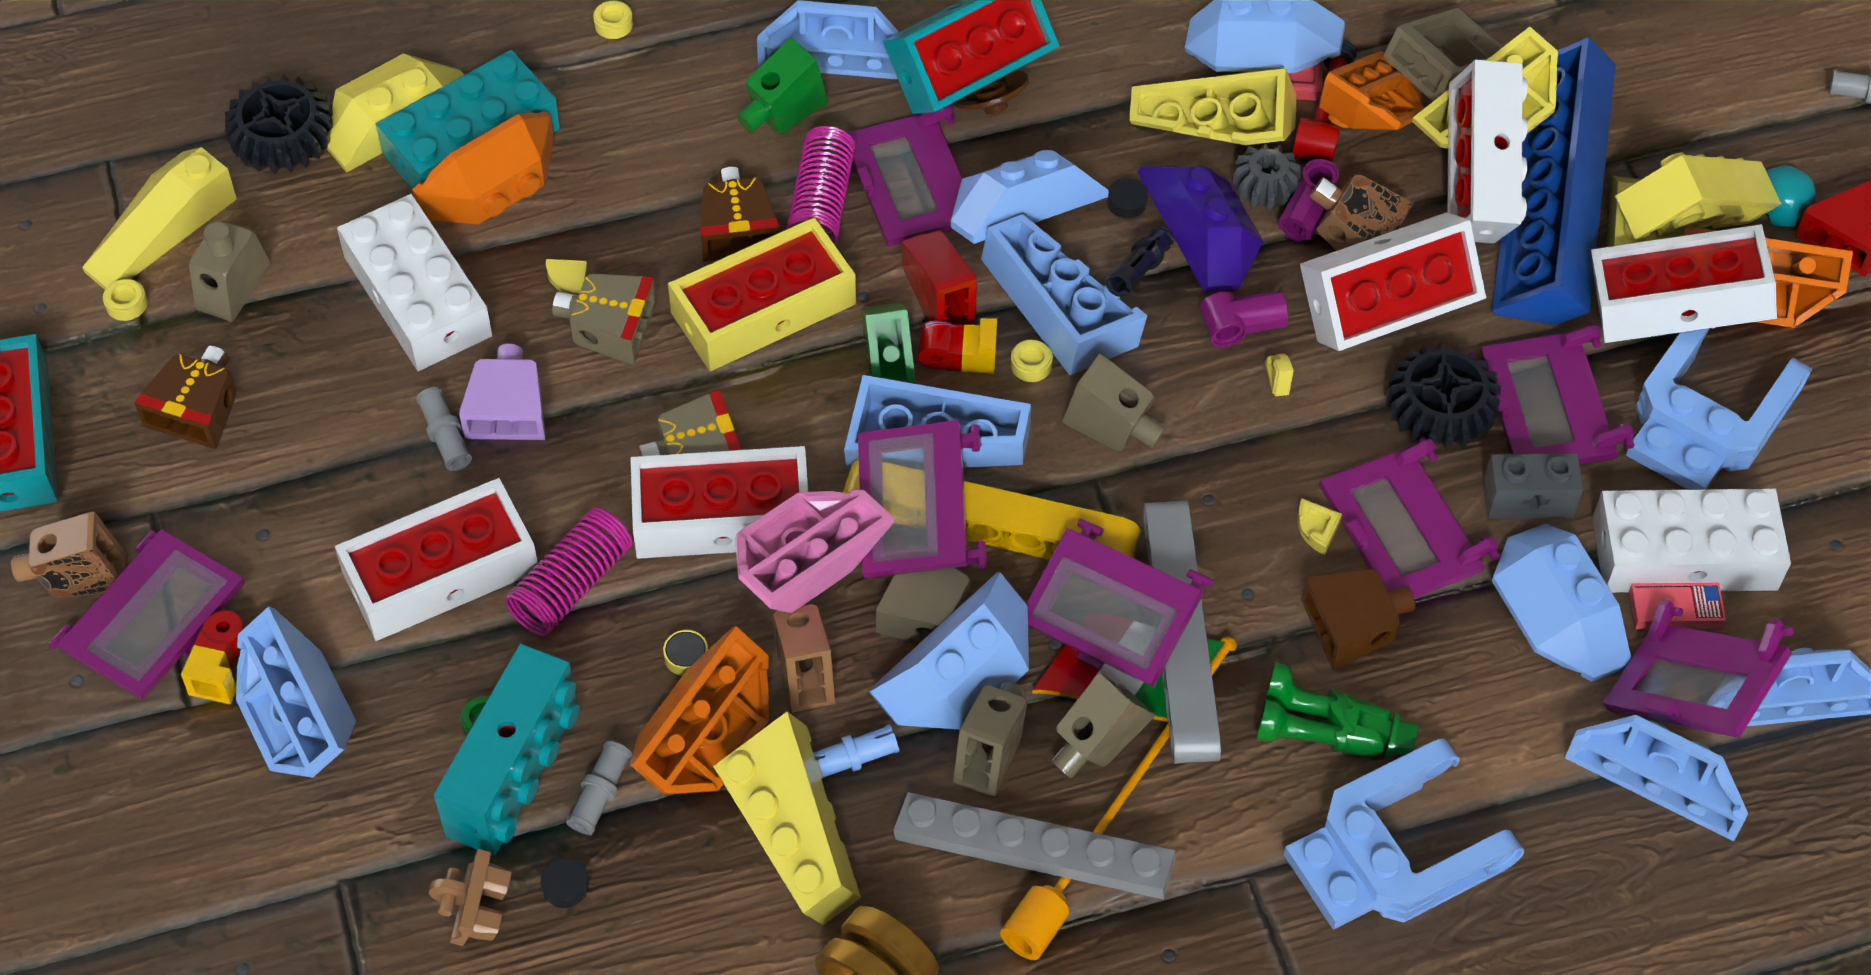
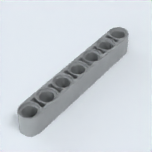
(1188, 671)

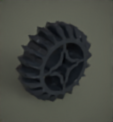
(278, 124)
(1443, 395)

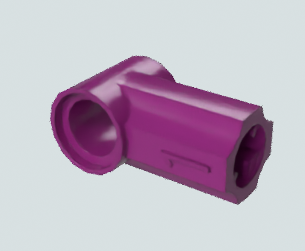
(1302, 213)
(1232, 318)

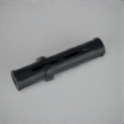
(1144, 256)

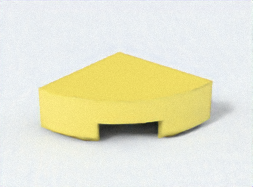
(567, 274)
(1279, 373)
(1318, 524)

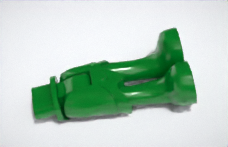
(1349, 724)

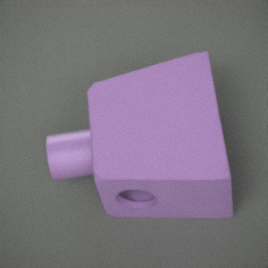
(503, 398)

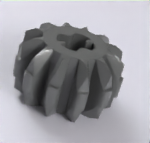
(1266, 176)

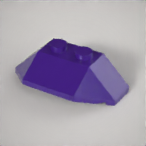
(1205, 223)

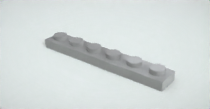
(1035, 845)

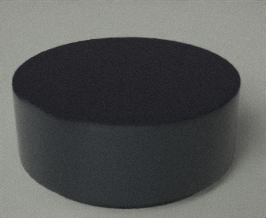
(1127, 198)
(564, 882)

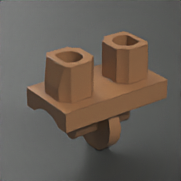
(479, 880)

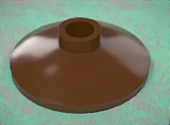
(995, 95)

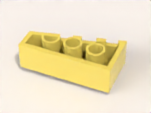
(1698, 194)
(787, 808)

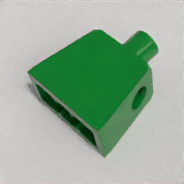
(784, 90)

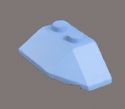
(837, 35)
(1264, 35)
(1030, 186)
(1562, 602)
(971, 649)
(1817, 687)
(290, 697)
(1663, 770)

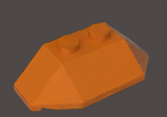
(1370, 95)
(489, 171)
(1804, 277)
(705, 717)

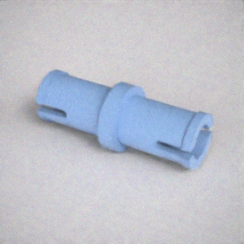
(856, 751)

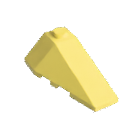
(1222, 108)
(162, 215)

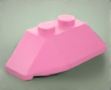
(808, 545)

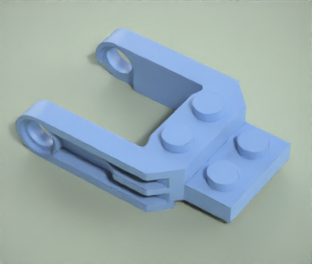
(1695, 437)
(1360, 867)

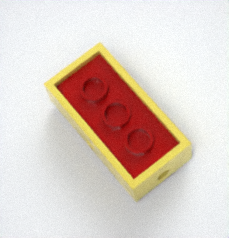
(762, 293)

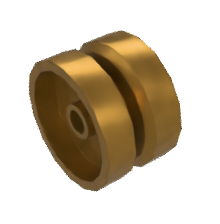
(875, 946)

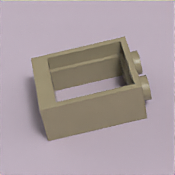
(1416, 54)

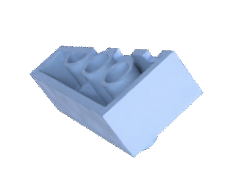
(1059, 296)
(897, 404)

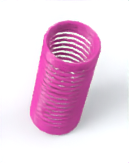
(797, 215)
(537, 603)

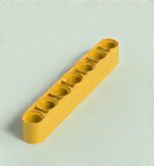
(1028, 522)

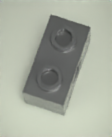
(1532, 486)

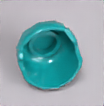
(1795, 192)

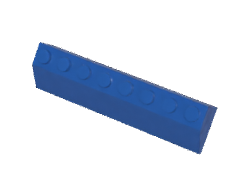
(1548, 257)

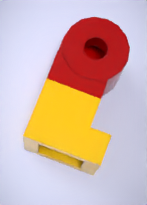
(958, 346)
(213, 659)

